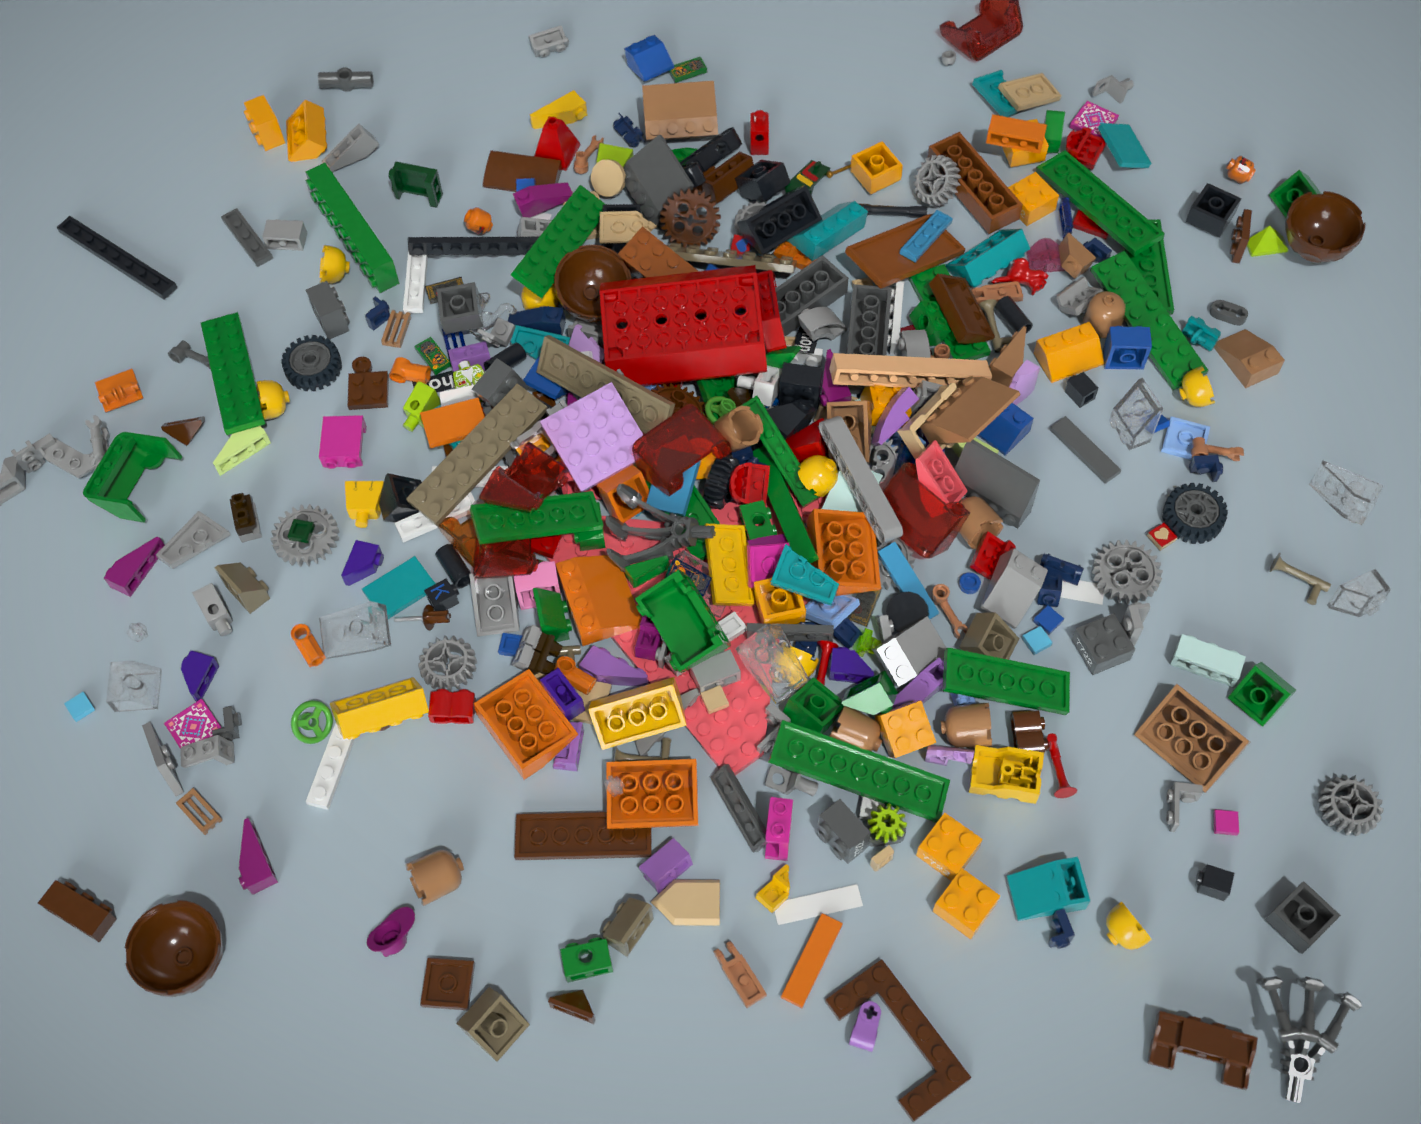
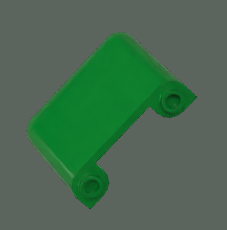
(683, 621)

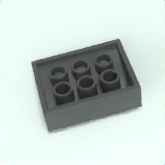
(653, 177)
(998, 482)

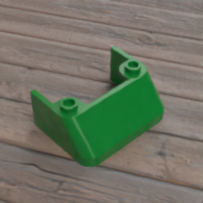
(121, 470)

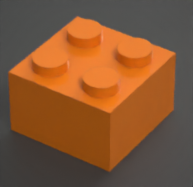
(615, 505)

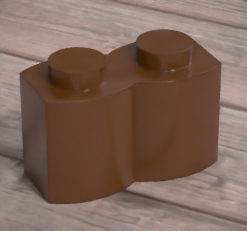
(1027, 731)

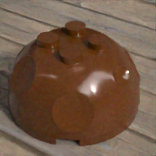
(1324, 226)
(580, 277)
(173, 949)

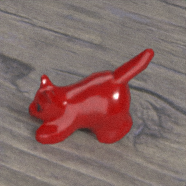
(1021, 273)

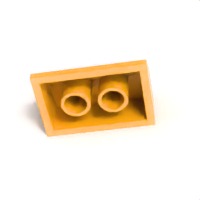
(306, 132)
(1069, 352)

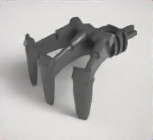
(669, 537)
(1306, 1031)

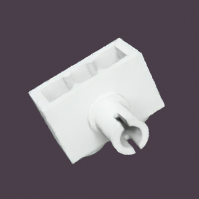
(764, 386)

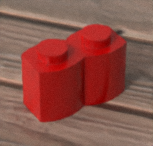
(452, 707)

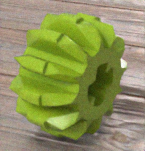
(879, 826)

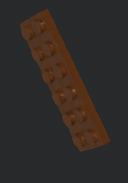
(577, 837)

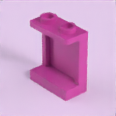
(342, 441)
(778, 828)

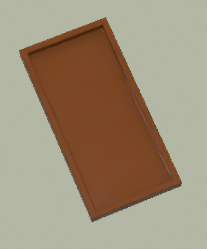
(881, 257)

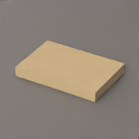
(1029, 92)

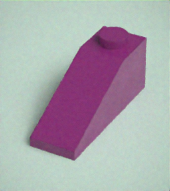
(540, 198)
(830, 391)
(132, 568)
(253, 862)

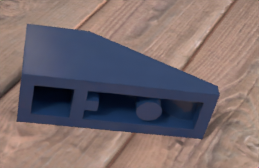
(541, 318)

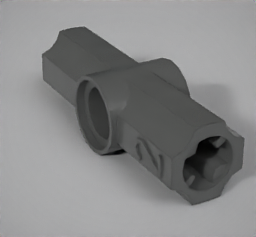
(345, 79)

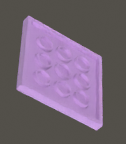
(594, 436)

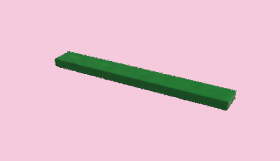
(786, 509)

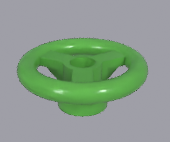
(725, 406)
(306, 716)

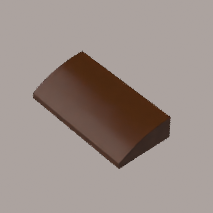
(504, 169)
(961, 309)

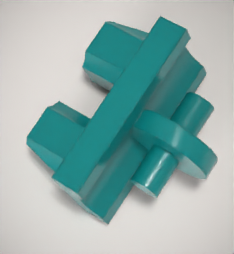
(1201, 333)

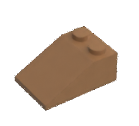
(1249, 357)
(858, 419)

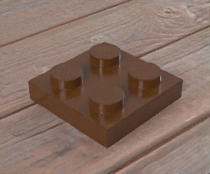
(1241, 236)
(368, 390)
(447, 984)

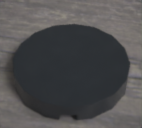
(906, 610)

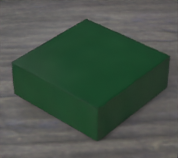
(301, 531)

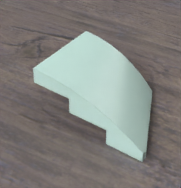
(841, 496)

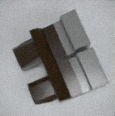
(245, 517)
(535, 650)

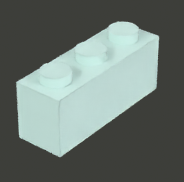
(1208, 660)

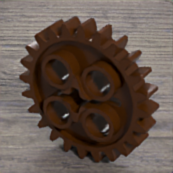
(694, 201)
(679, 397)

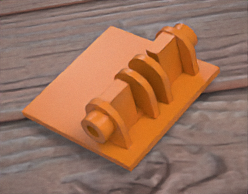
(118, 390)

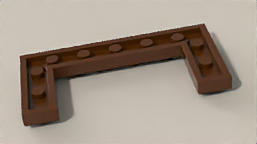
(948, 1070)

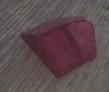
(1045, 256)

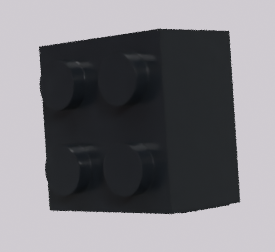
(763, 180)
(1213, 210)
(801, 382)

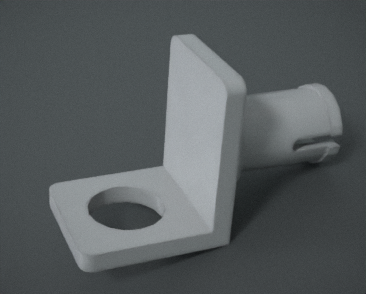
(1113, 87)
(791, 782)

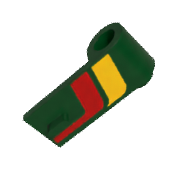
(808, 175)

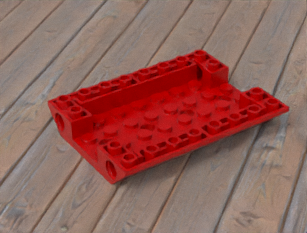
(684, 345)

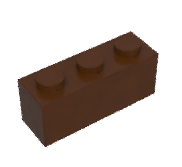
(722, 180)
(78, 910)

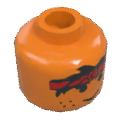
(1240, 169)
(478, 221)

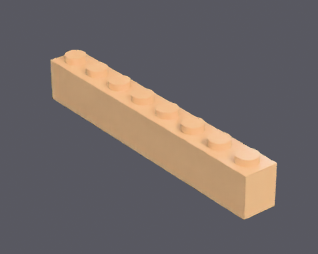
(902, 370)

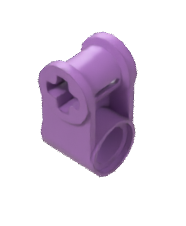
(865, 1030)

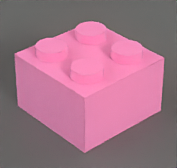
(543, 578)

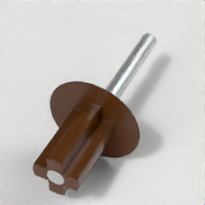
(429, 617)

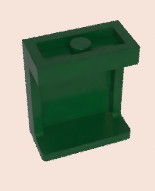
(416, 181)

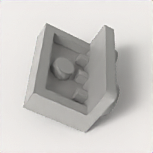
(549, 41)
(1076, 297)
(590, 329)
(924, 392)
(1133, 620)

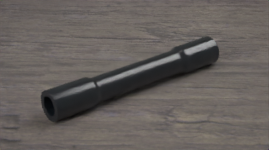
(912, 211)

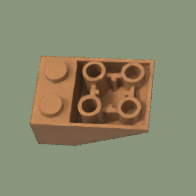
(1010, 359)

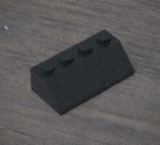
(780, 220)

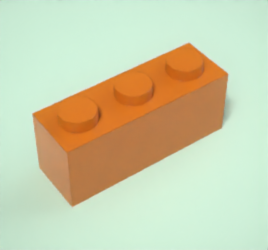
(1016, 133)

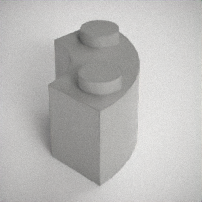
(821, 323)
(914, 344)

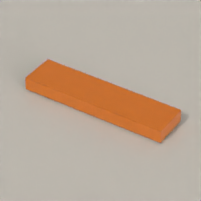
(811, 960)

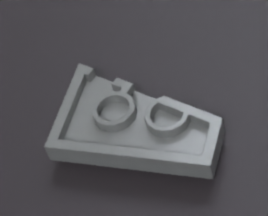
(191, 540)

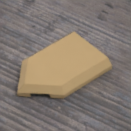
(622, 226)
(690, 902)

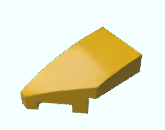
(776, 891)

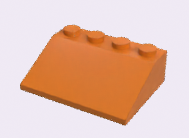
(845, 549)
(597, 597)
(525, 723)
(654, 794)

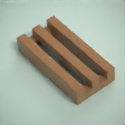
(398, 316)
(210, 823)

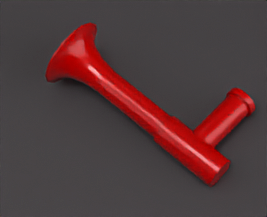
(826, 649)
(1064, 789)

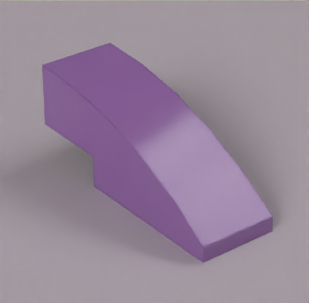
(894, 415)

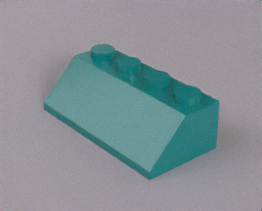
(832, 230)
(989, 256)

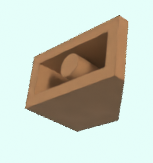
(1074, 256)

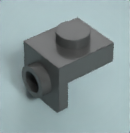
(231, 723)

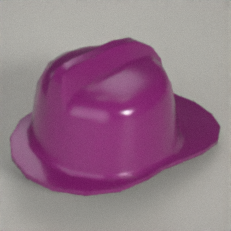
(392, 933)

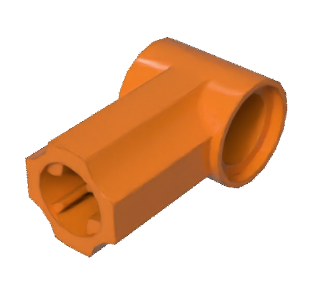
(405, 370)
(308, 646)
(578, 679)

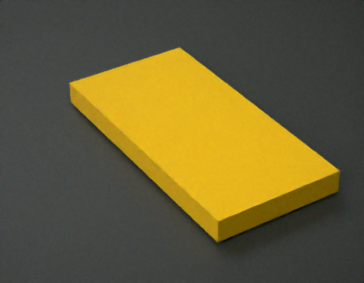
(729, 566)

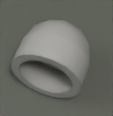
(948, 57)

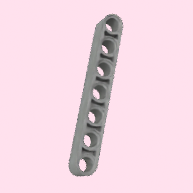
(860, 479)

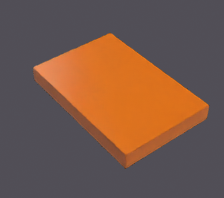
(451, 422)

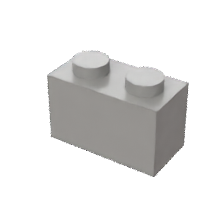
(284, 235)
(716, 671)

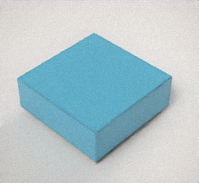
(1037, 640)
(79, 706)

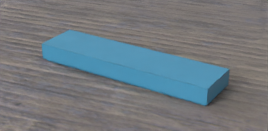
(926, 236)
(903, 574)

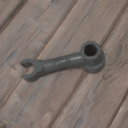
(183, 350)

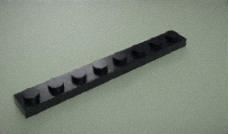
(470, 245)
(117, 257)

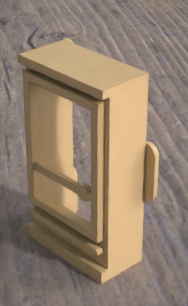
(908, 432)

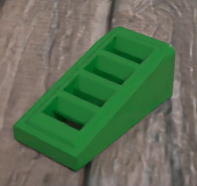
(644, 571)

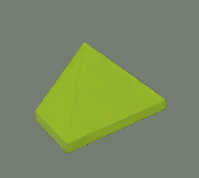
(1266, 243)

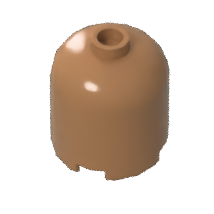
(1105, 311)
(740, 427)
(981, 519)
(968, 725)
(857, 730)
(435, 875)

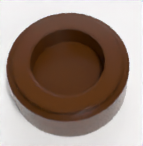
(361, 365)

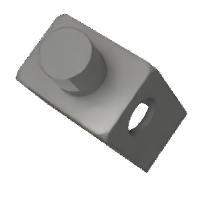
(213, 609)

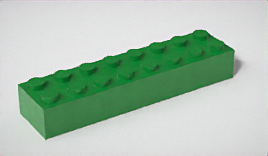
(352, 228)

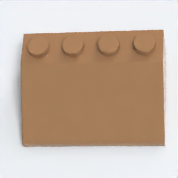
(680, 110)
(968, 410)
(1192, 738)

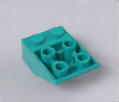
(1048, 889)

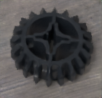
(717, 484)

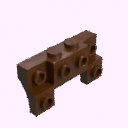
(1206, 1042)

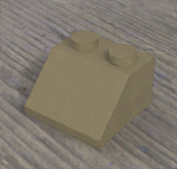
(243, 585)
(990, 636)
(628, 925)
(493, 1023)

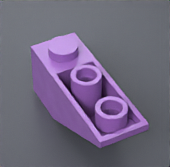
(610, 670)
(923, 685)

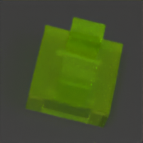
(866, 643)

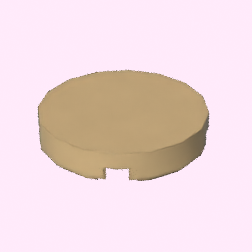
(608, 178)

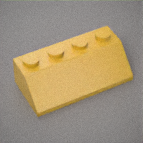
(379, 708)
(637, 713)

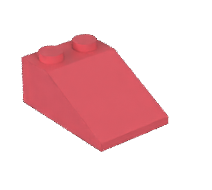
(939, 475)

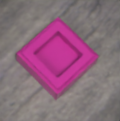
(1226, 822)

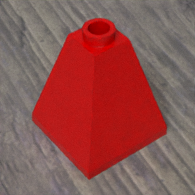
(557, 142)
(808, 442)

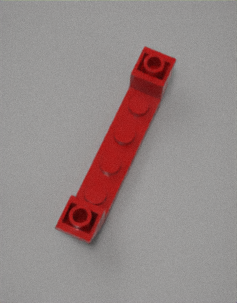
(770, 313)

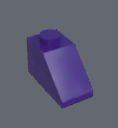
(362, 562)
(848, 666)
(198, 673)
(563, 694)

